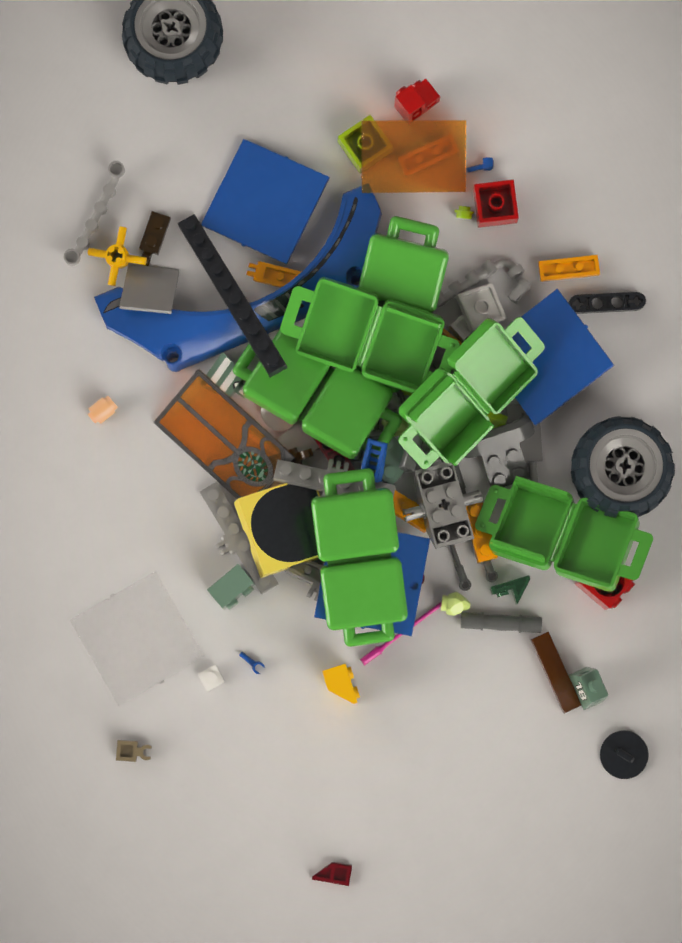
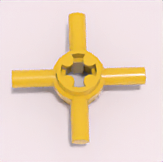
(120, 263)

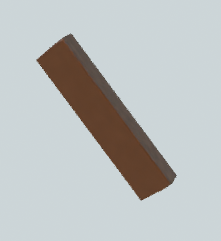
(555, 672)

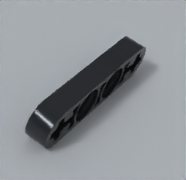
(606, 299)

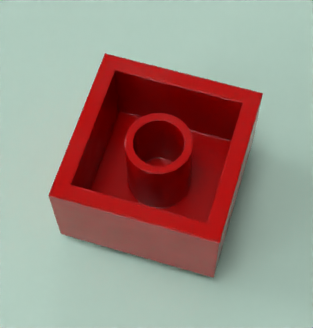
(495, 203)

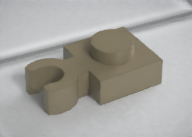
(129, 751)

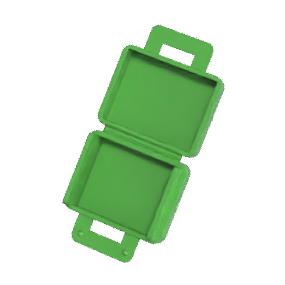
(404, 268)
(351, 331)
(331, 403)
(453, 408)
(548, 527)
(357, 540)

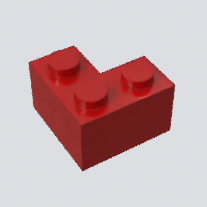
(416, 99)

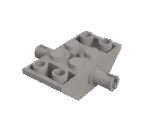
(436, 486)

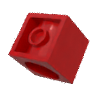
(607, 600)

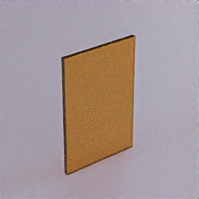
(413, 156)

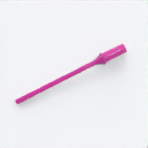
(379, 649)

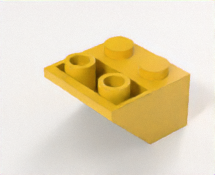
(339, 682)

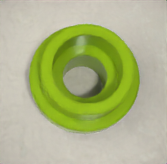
(464, 212)

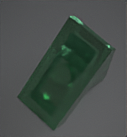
(516, 586)

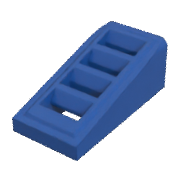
(380, 462)

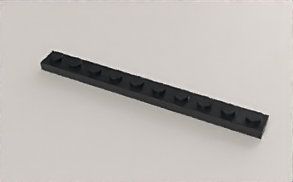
(232, 296)

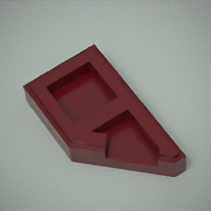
(334, 873)

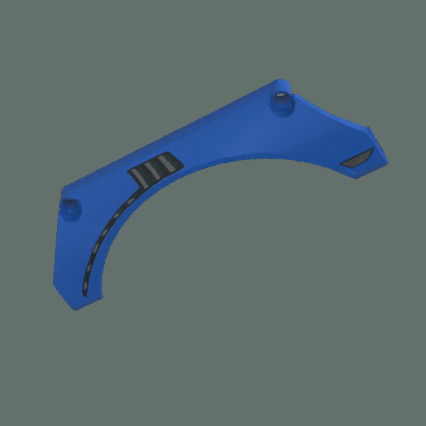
(202, 335)

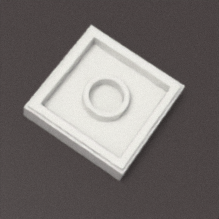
(480, 305)

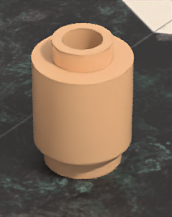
(102, 410)

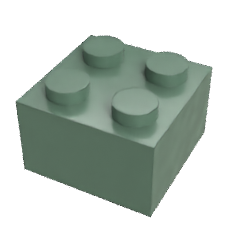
(393, 458)
(231, 587)

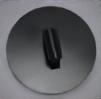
(624, 754)

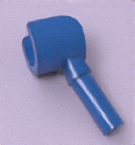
(487, 165)
(253, 663)

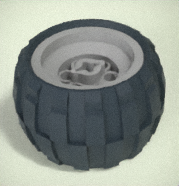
(168, 61)
(628, 436)

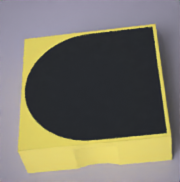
(279, 527)

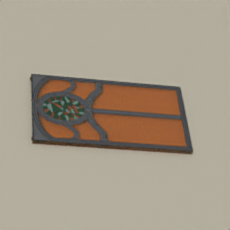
(222, 437)

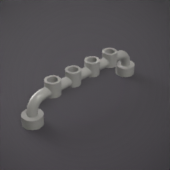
(72, 256)
(474, 278)

